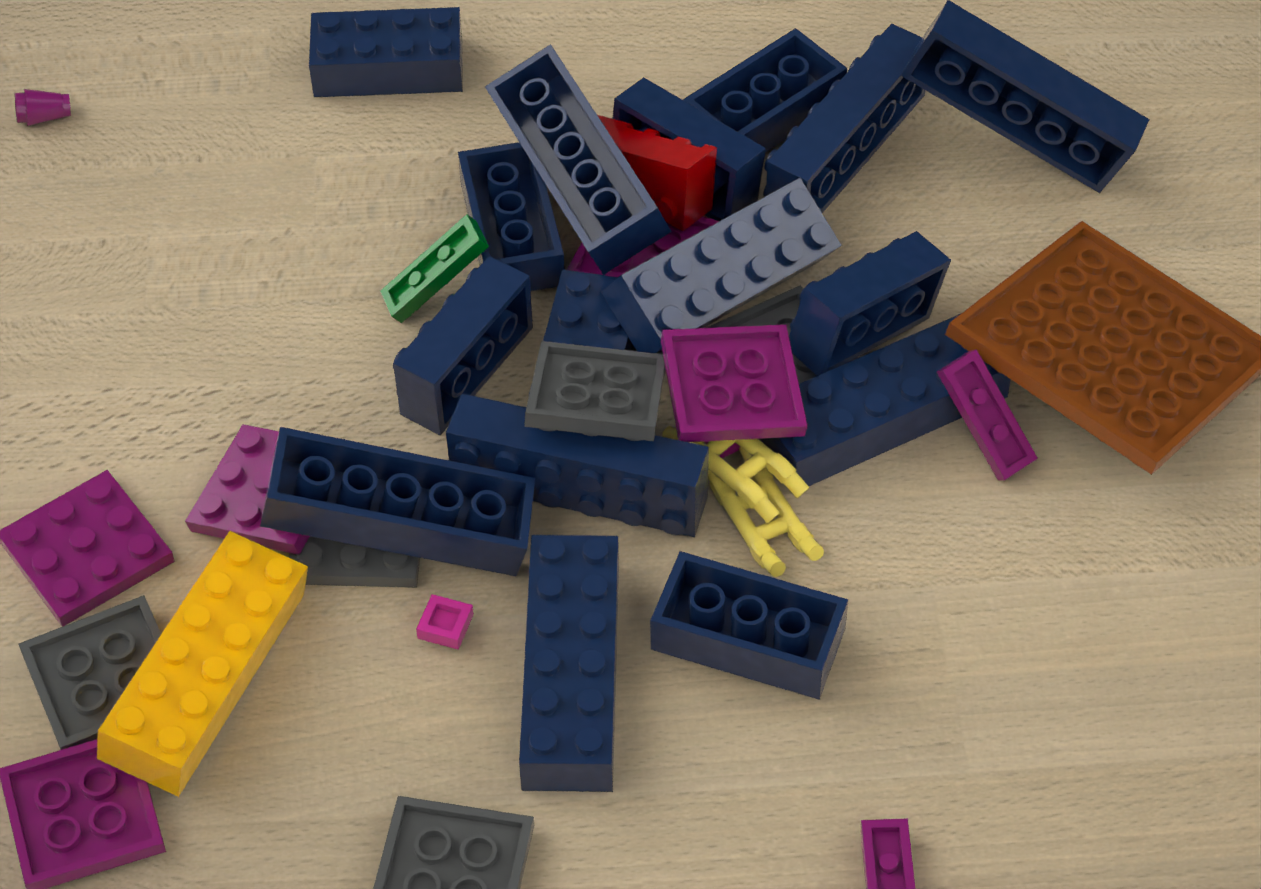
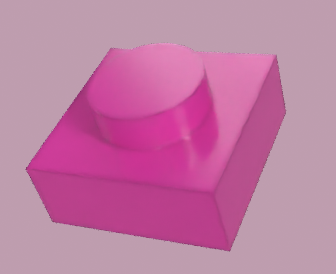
(445, 621)

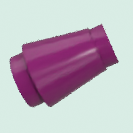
(40, 106)

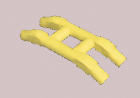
(740, 478)
(757, 537)

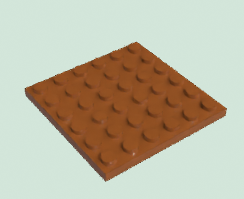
(1112, 345)

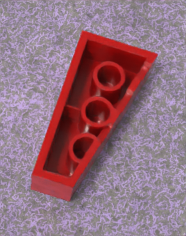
(672, 171)

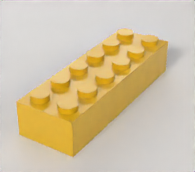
(201, 664)

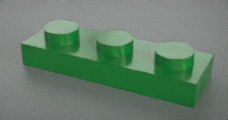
(434, 268)

